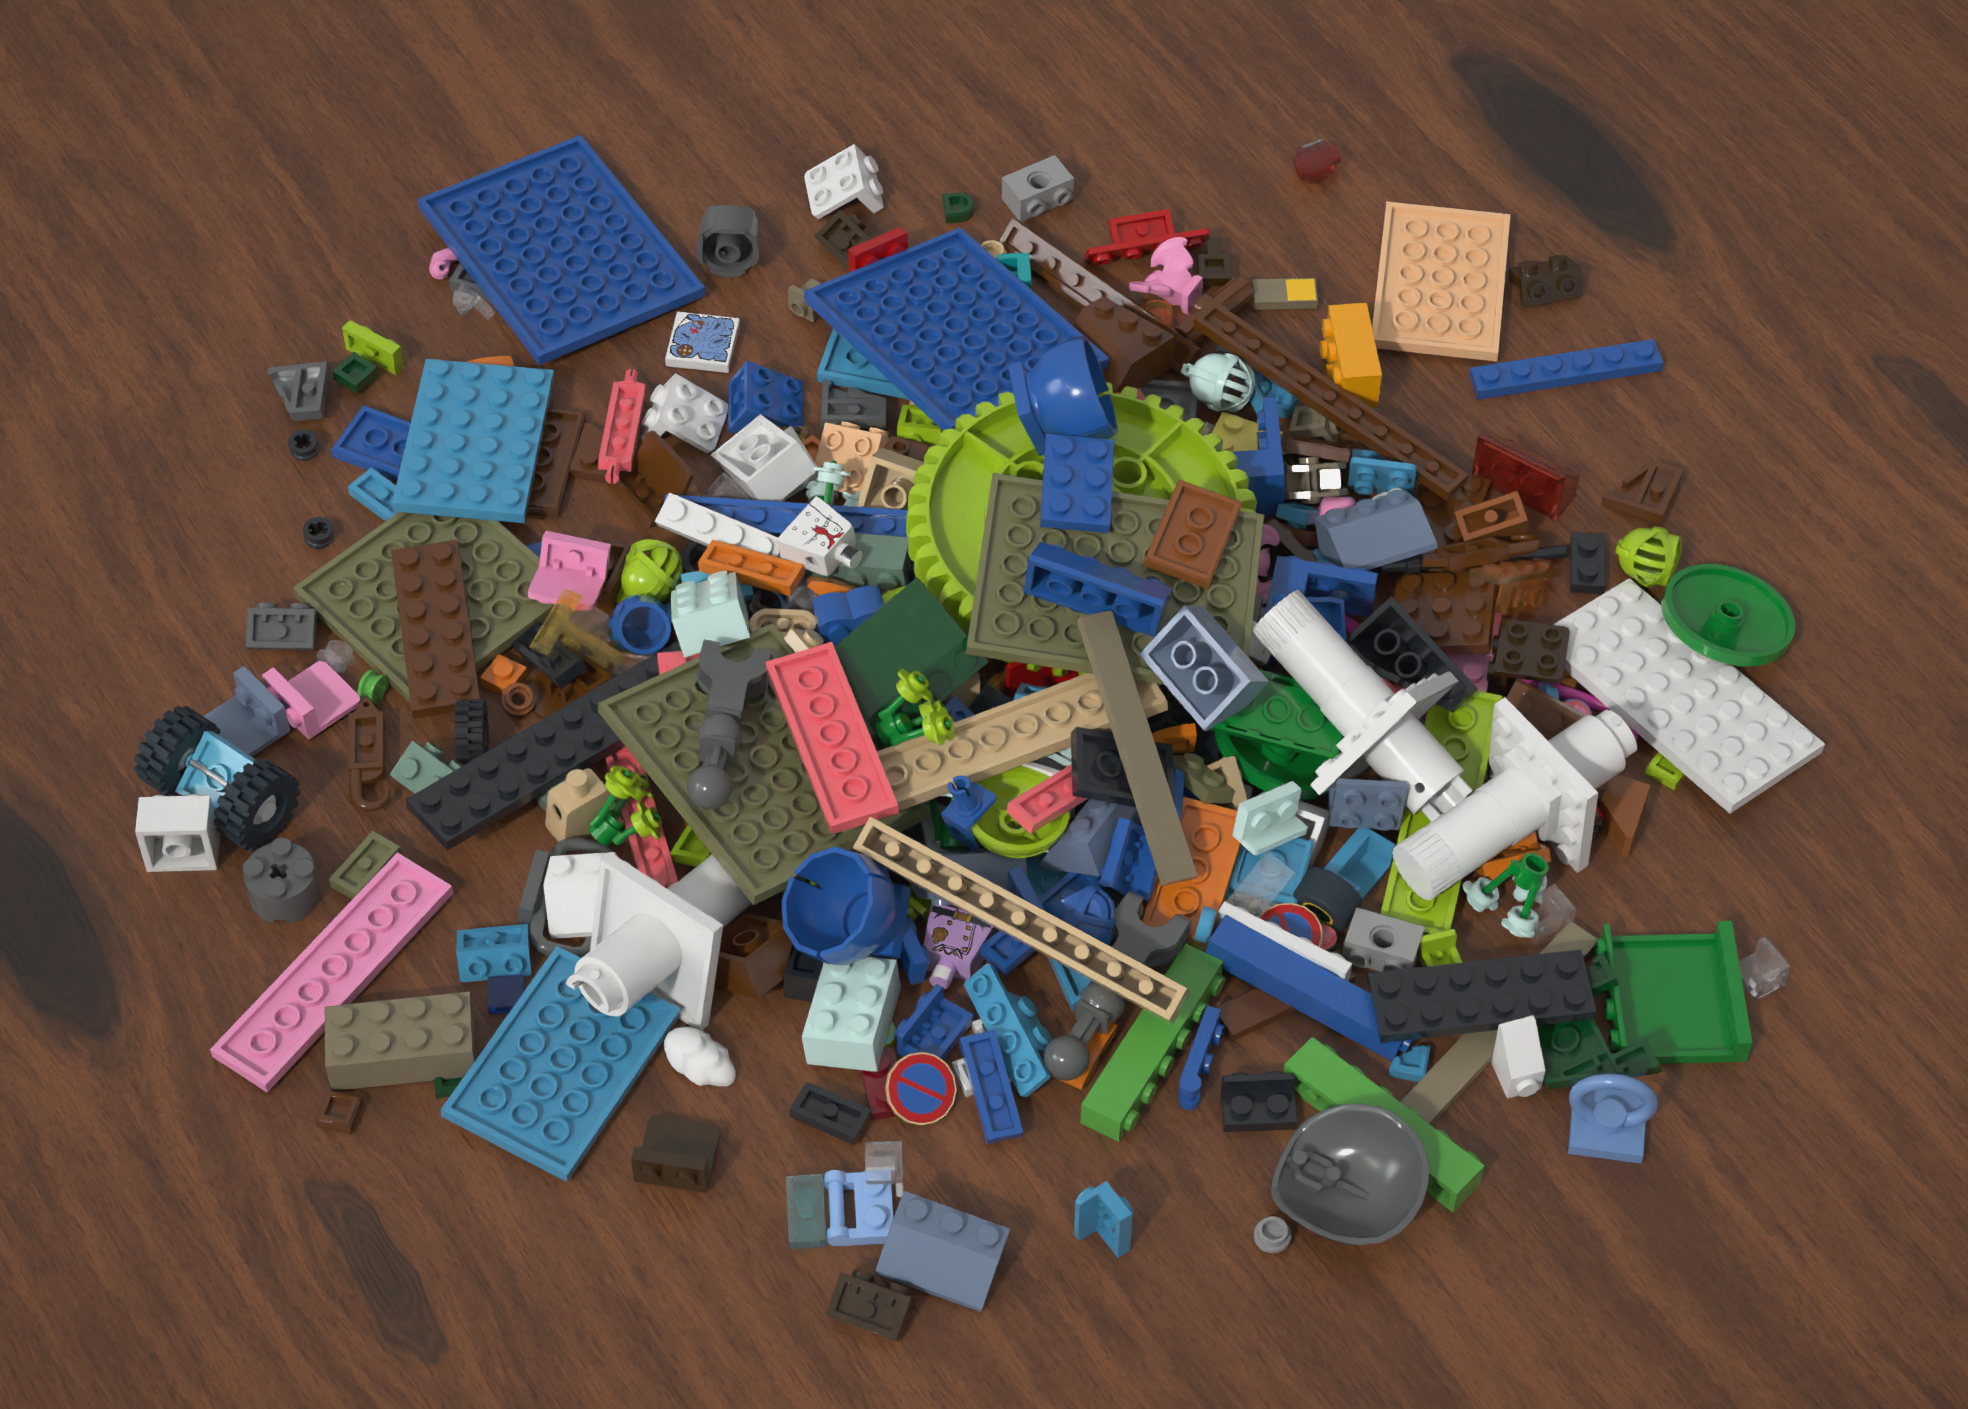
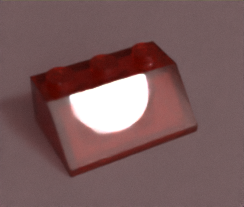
(1513, 468)

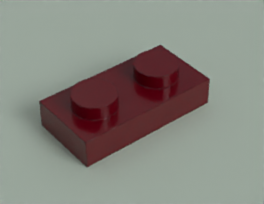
(875, 1084)

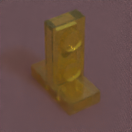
(573, 636)

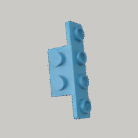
(1016, 1026)

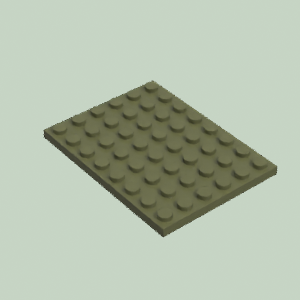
(1041, 633)
(772, 811)

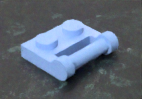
(872, 1209)

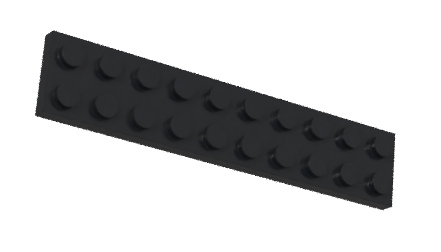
(525, 764)

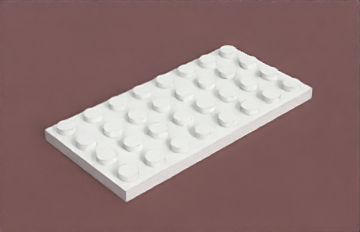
(1681, 702)

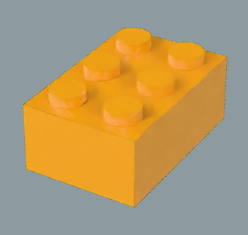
(1351, 351)

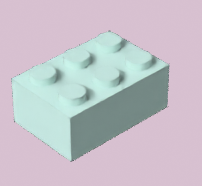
(709, 612)
(852, 1014)

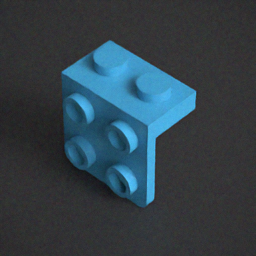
(1375, 474)

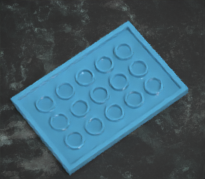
(474, 441)
(557, 1070)

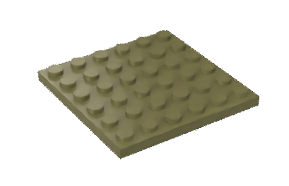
(359, 594)

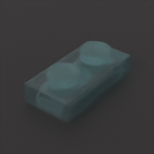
(806, 1211)

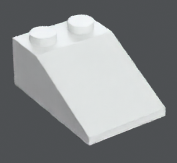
(765, 461)

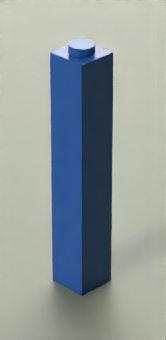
(1300, 984)

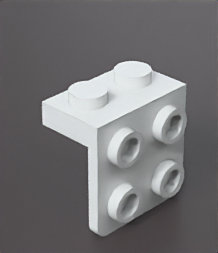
(842, 179)
(686, 413)

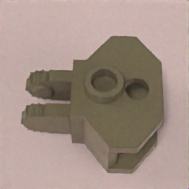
(1313, 480)

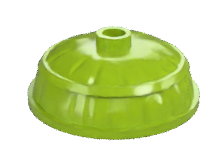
(995, 826)

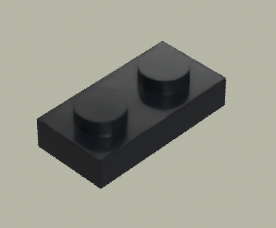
(1587, 563)
(830, 1113)

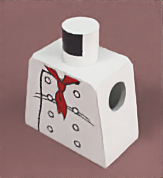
(820, 540)

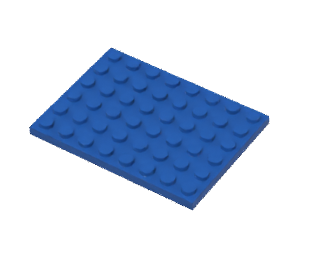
(560, 249)
(943, 323)

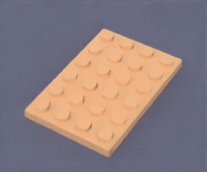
(1441, 281)

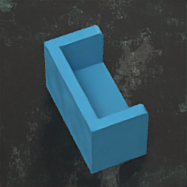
(1363, 860)

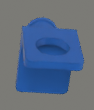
(969, 805)

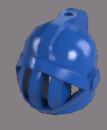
(640, 625)
(1088, 911)

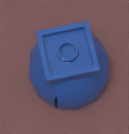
(1063, 394)
(850, 914)

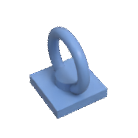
(1610, 1120)

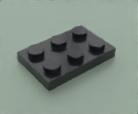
(1099, 769)

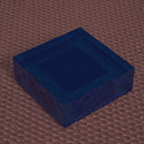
(504, 992)

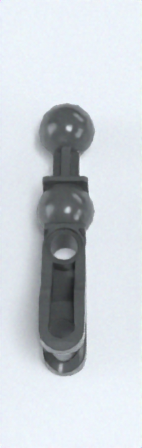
(720, 734)
(1067, 1054)

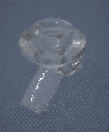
(465, 299)

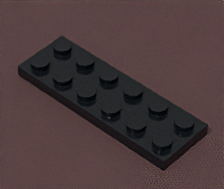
(1480, 995)

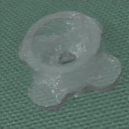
(337, 655)

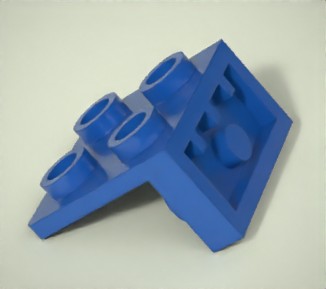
(764, 392)

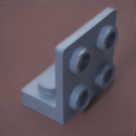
(250, 717)
(1367, 804)

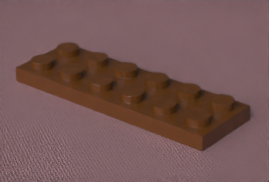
(435, 627)

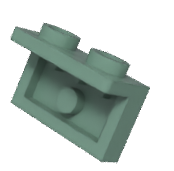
(422, 766)

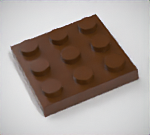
(1450, 609)

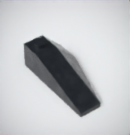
(1405, 653)

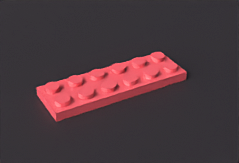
(832, 738)

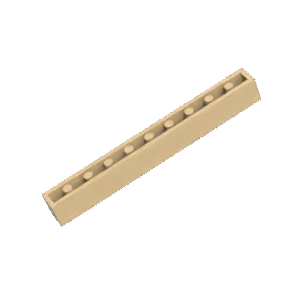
(1022, 920)

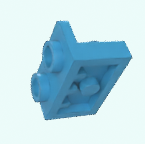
(493, 952)

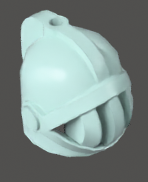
(1213, 377)

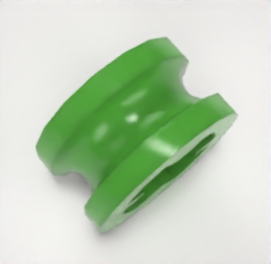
(373, 686)

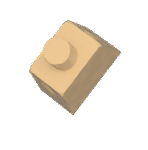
(575, 804)

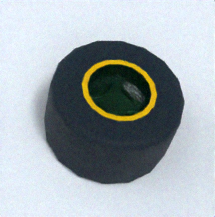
(1328, 897)

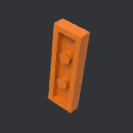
(752, 567)

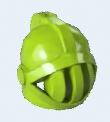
(1650, 555)
(643, 573)

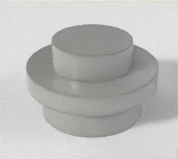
(1272, 1235)

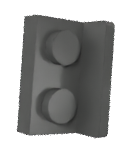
(281, 627)

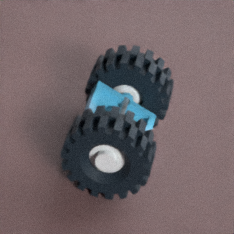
(247, 793)

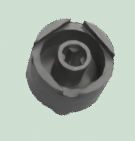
(728, 239)
(281, 881)

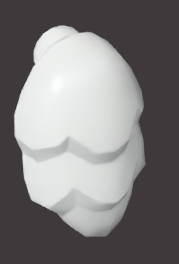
(699, 1057)

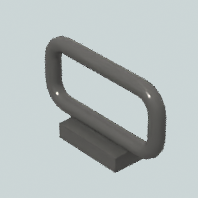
(533, 905)

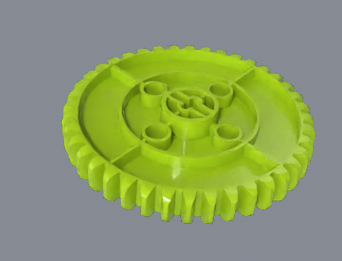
(954, 483)

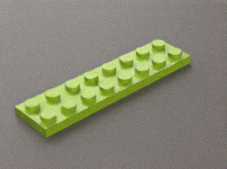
(1468, 740)

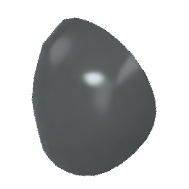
(1352, 1174)

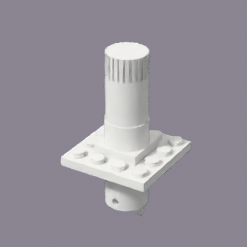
(1376, 723)
(1528, 789)
(657, 938)

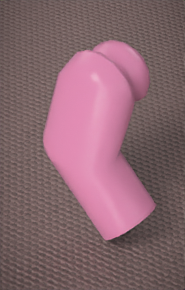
(441, 263)

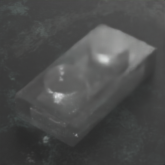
(1262, 885)

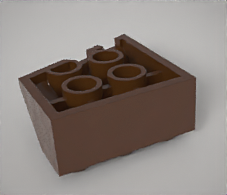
(1134, 345)

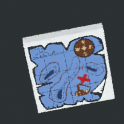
(702, 342)

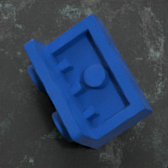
(1129, 862)
(933, 1026)

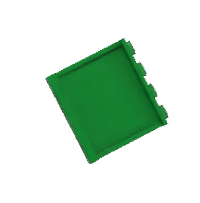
(1677, 995)

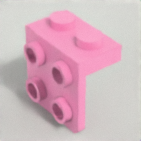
(570, 565)
(312, 697)

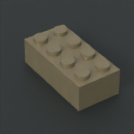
(399, 1041)

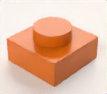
(502, 673)

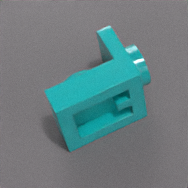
(1018, 264)

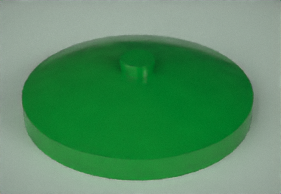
(1728, 615)
(1270, 765)

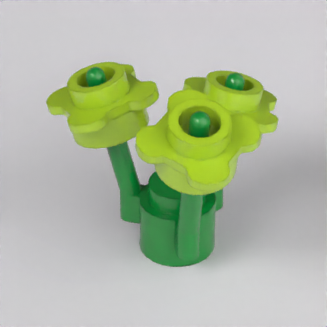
(897, 728)
(608, 824)

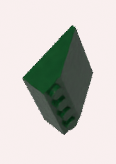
(909, 635)

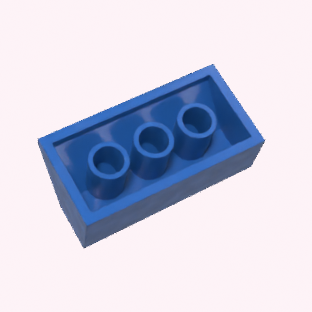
(1096, 588)

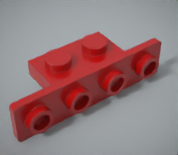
(1141, 234)

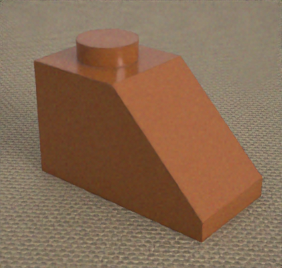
(1493, 518)
(1623, 807)

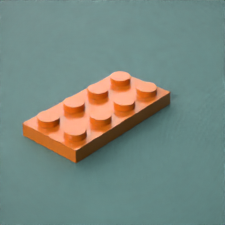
(1214, 855)

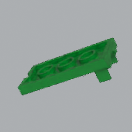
(1286, 716)

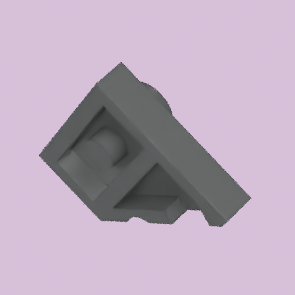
(852, 407)

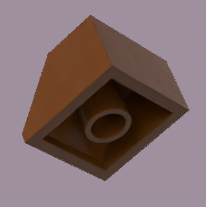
(752, 955)

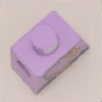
(954, 944)

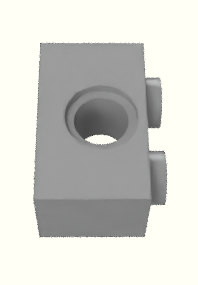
(1037, 188)
(1374, 929)

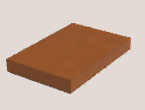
(1193, 534)

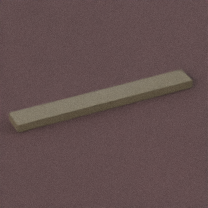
(1136, 748)
(1475, 1050)

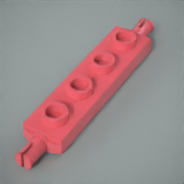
(622, 426)

